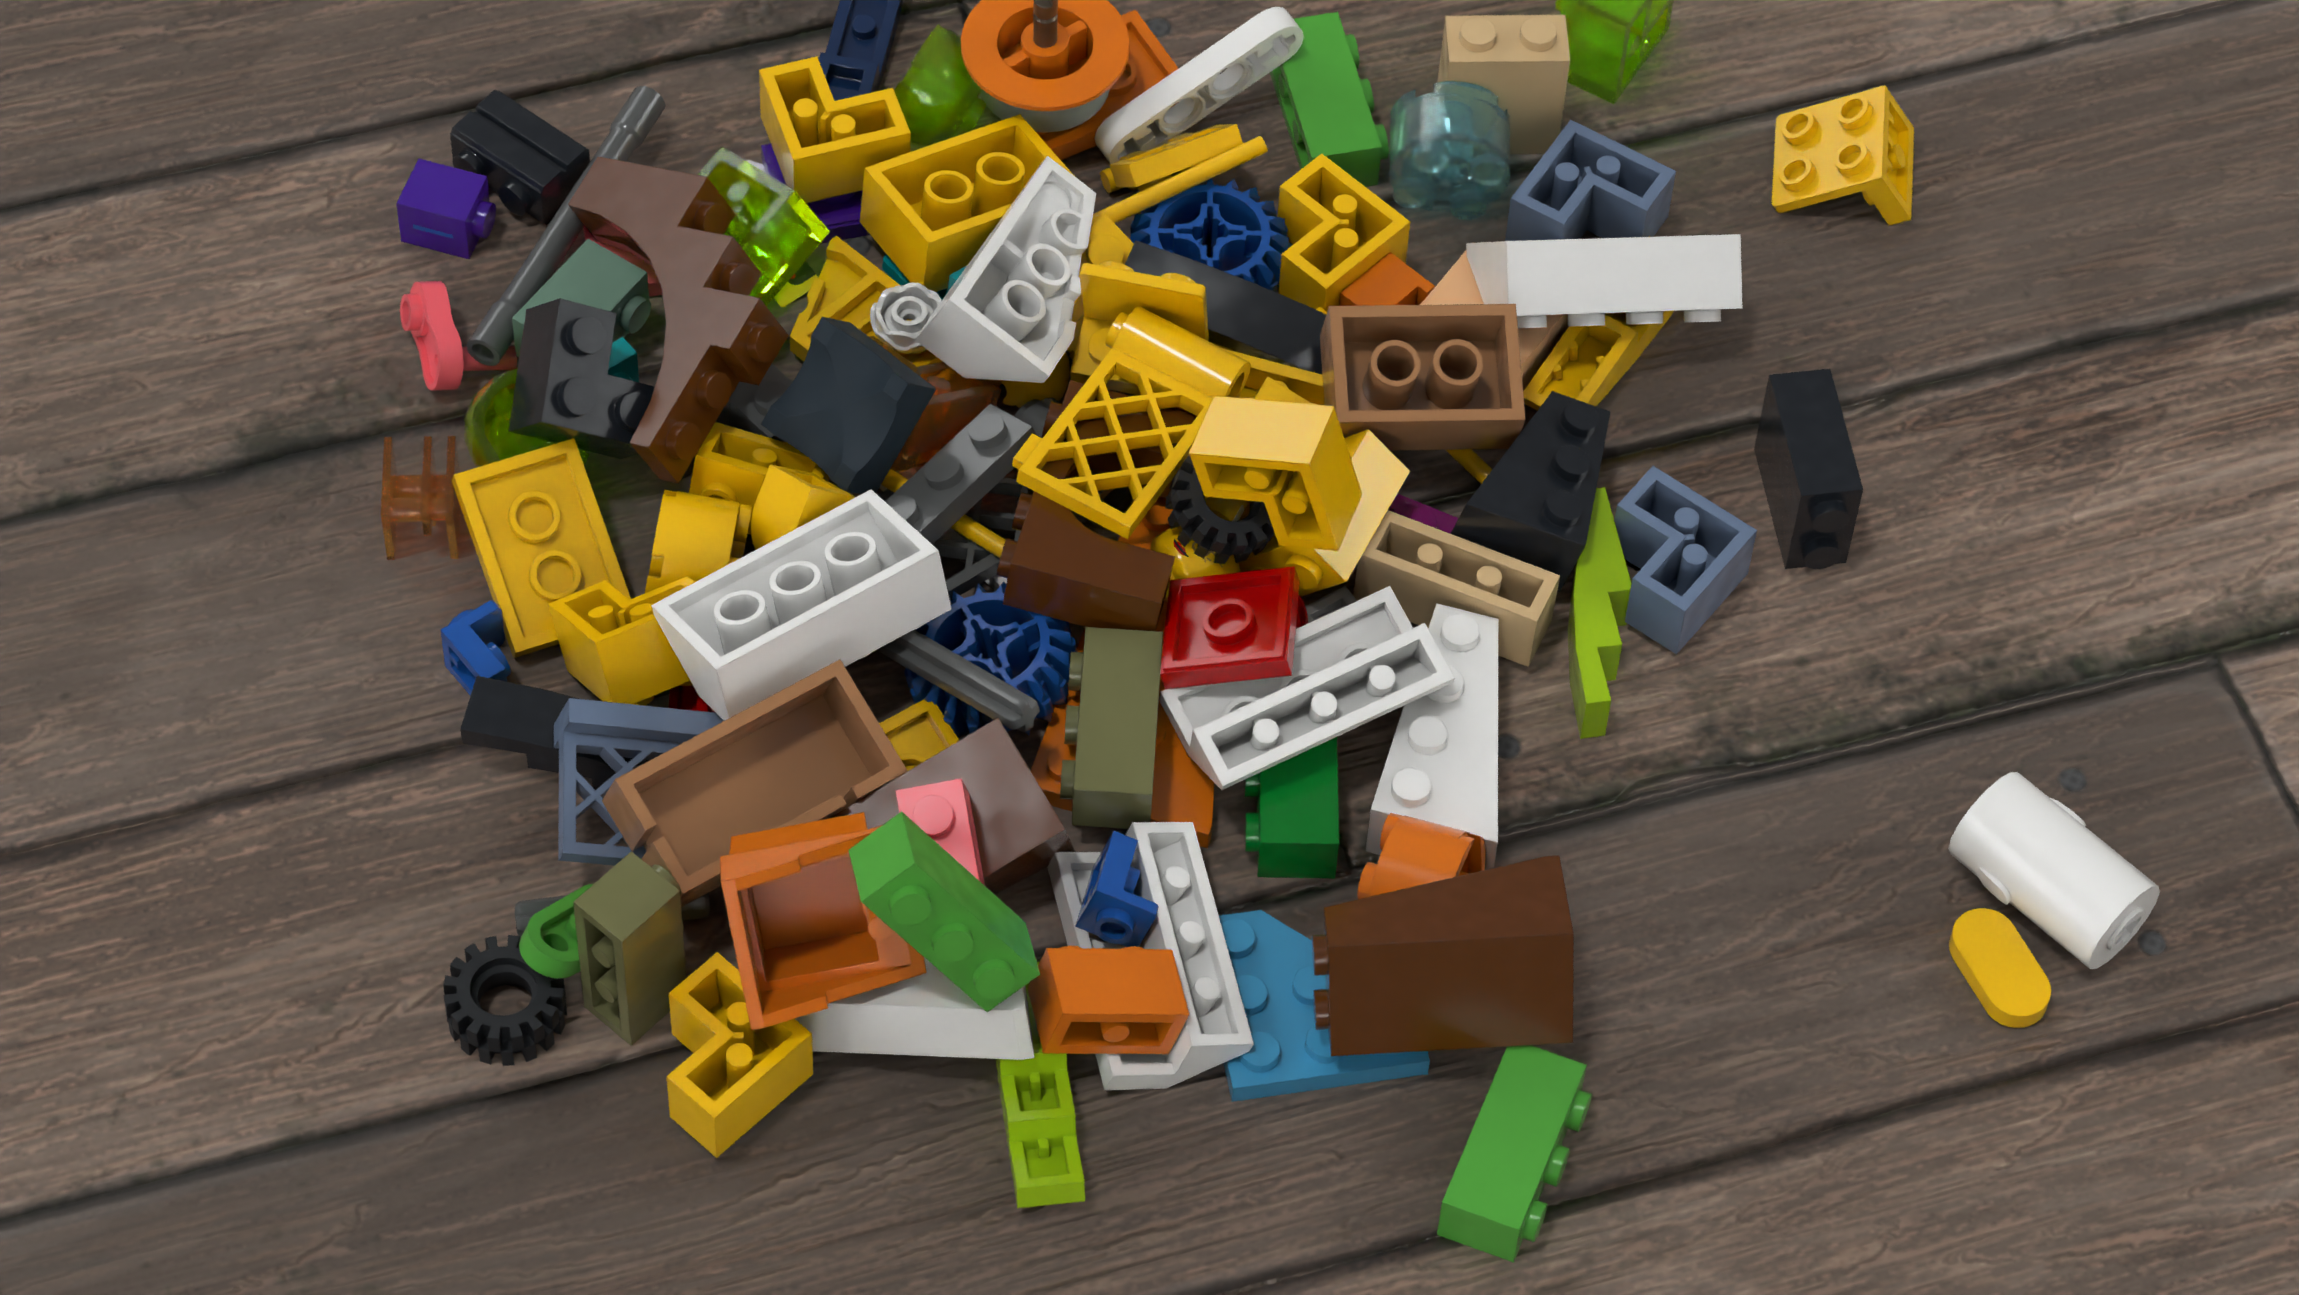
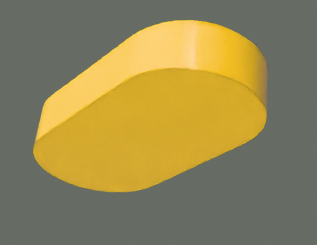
(1999, 968)

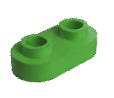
(551, 939)

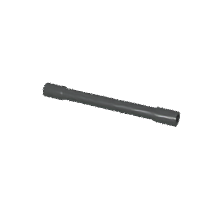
(626, 134)

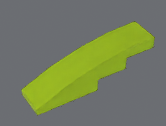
(1596, 610)
(1040, 1126)

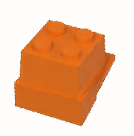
(802, 923)

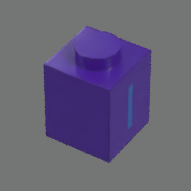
(445, 209)

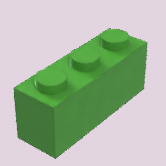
(1328, 102)
(943, 912)
(1514, 1152)

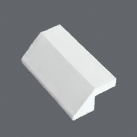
(1343, 675)
(1190, 926)

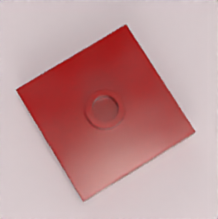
(1230, 627)

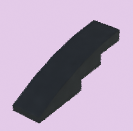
(1242, 312)
(523, 721)

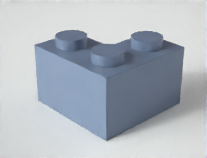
(1591, 187)
(1686, 556)

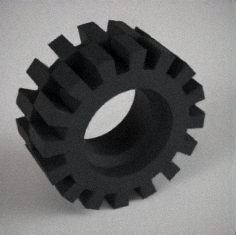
(1208, 529)
(502, 1033)

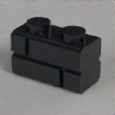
(520, 154)

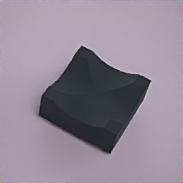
(849, 406)

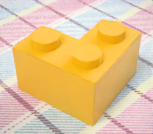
(825, 141)
(1334, 232)
(1282, 457)
(617, 643)
(733, 1070)

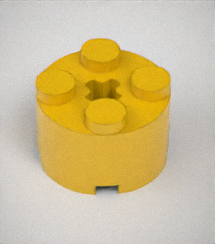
(696, 537)

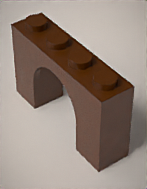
(1072, 571)

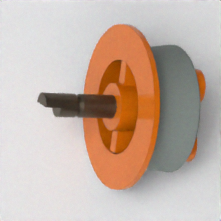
(1045, 58)

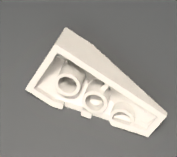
(1018, 293)

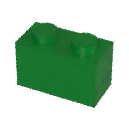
(1296, 816)

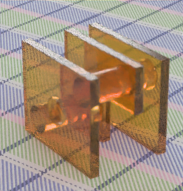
(420, 497)

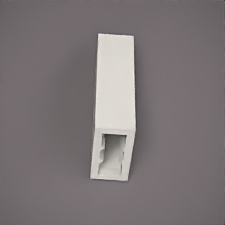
(923, 1019)

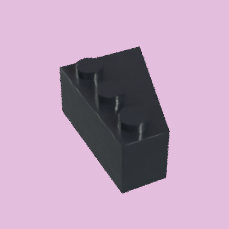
(1542, 488)

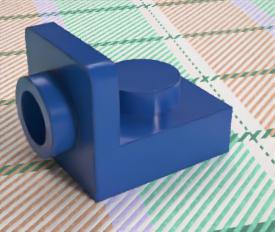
(473, 645)
(1109, 901)

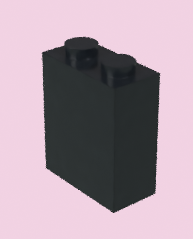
(1808, 469)

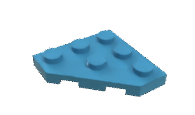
(1277, 994)

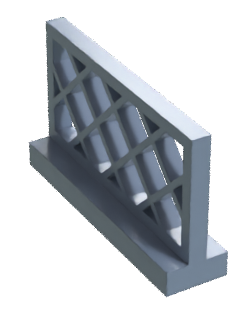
(612, 733)

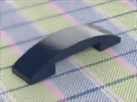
(859, 46)

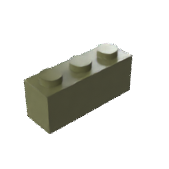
(1113, 727)
(630, 946)

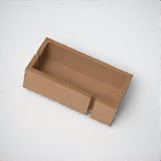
(758, 771)

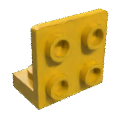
(1846, 149)
(1117, 288)

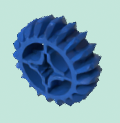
(1240, 229)
(1025, 646)

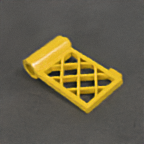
(1170, 372)

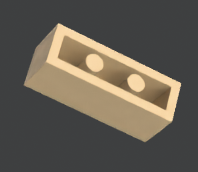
(1440, 568)

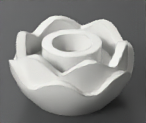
(895, 307)

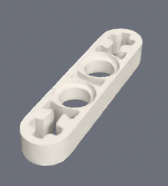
(1199, 87)

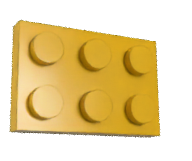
(536, 537)

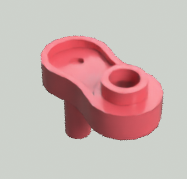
(440, 348)

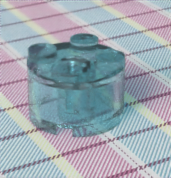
(1449, 149)

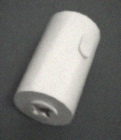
(2053, 869)

